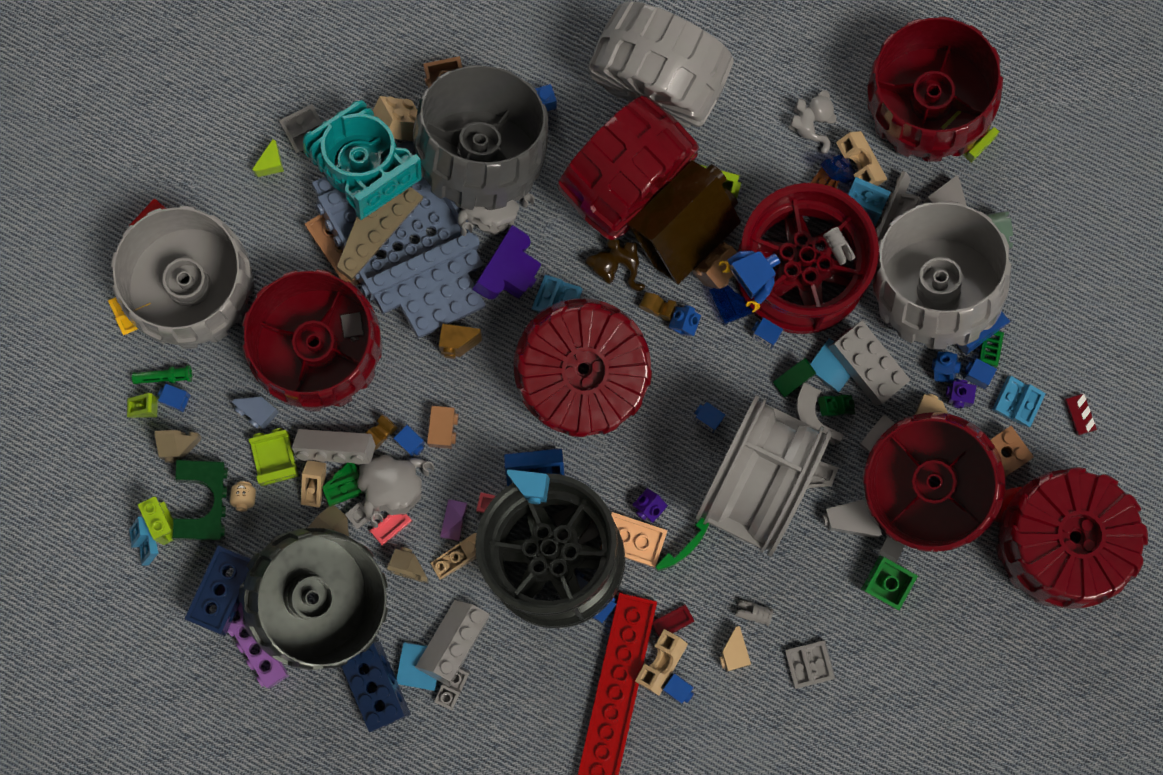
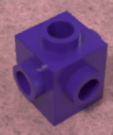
(961, 393)
(649, 505)

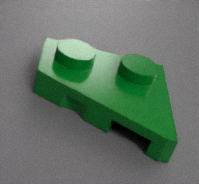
(343, 485)

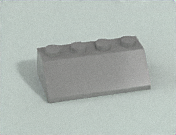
(452, 642)

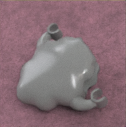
(491, 220)
(391, 485)

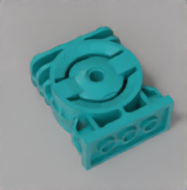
(364, 137)

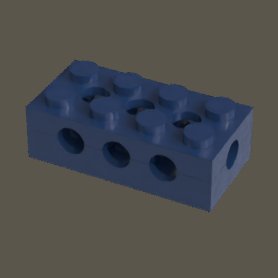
(208, 592)
(387, 688)

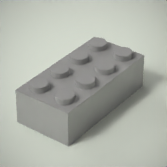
(869, 363)

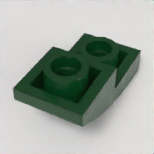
(794, 377)
(836, 406)

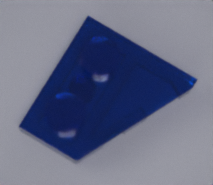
(839, 168)
(729, 305)

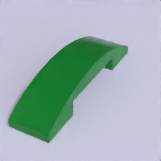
(669, 561)

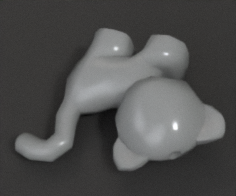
(819, 110)

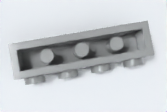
(333, 446)

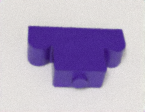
(509, 267)

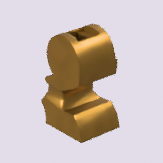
(655, 305)
(382, 430)

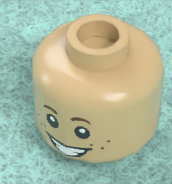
(242, 496)

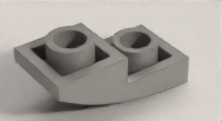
(447, 695)

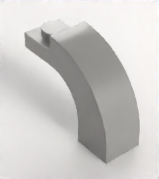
(806, 413)

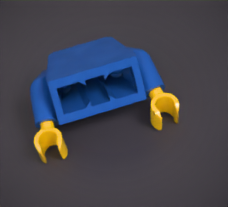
(753, 273)

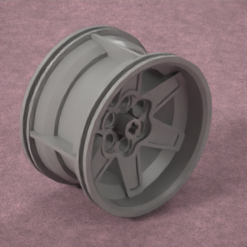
(764, 476)

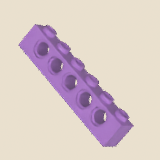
(276, 672)

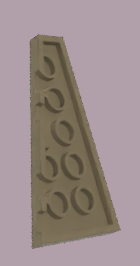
(374, 230)

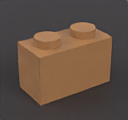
(441, 427)

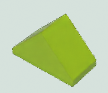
(269, 162)
(142, 406)

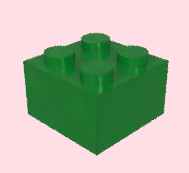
(889, 582)

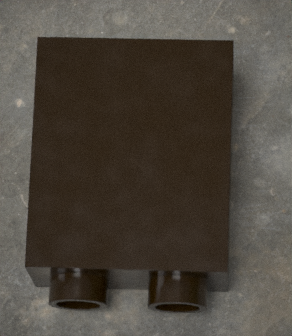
(686, 221)

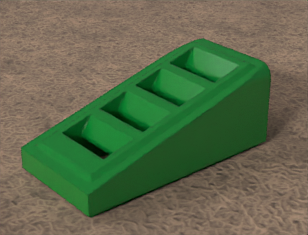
(994, 363)

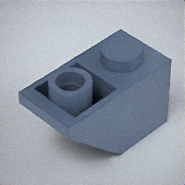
(257, 409)

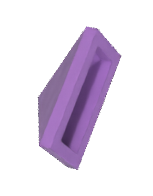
(453, 520)

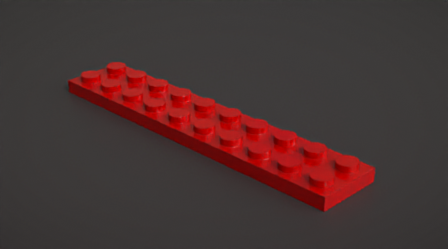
(617, 686)

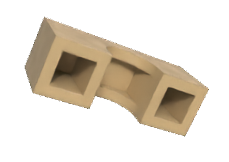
(857, 148)
(669, 653)

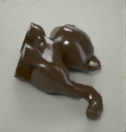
(606, 263)

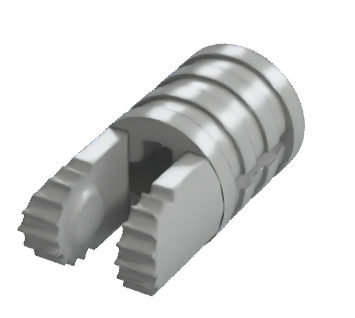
(839, 245)
(759, 613)

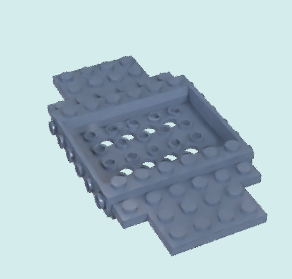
(424, 278)

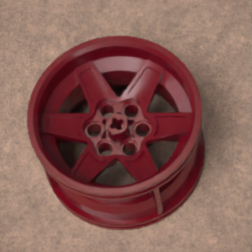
(840, 211)

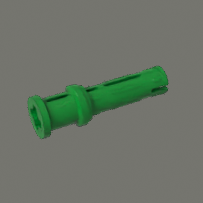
(172, 375)

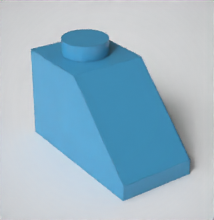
(531, 485)

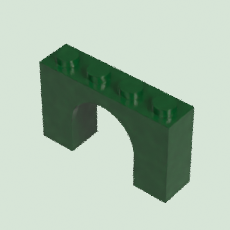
(210, 475)

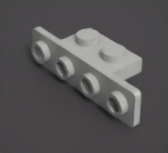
(898, 204)

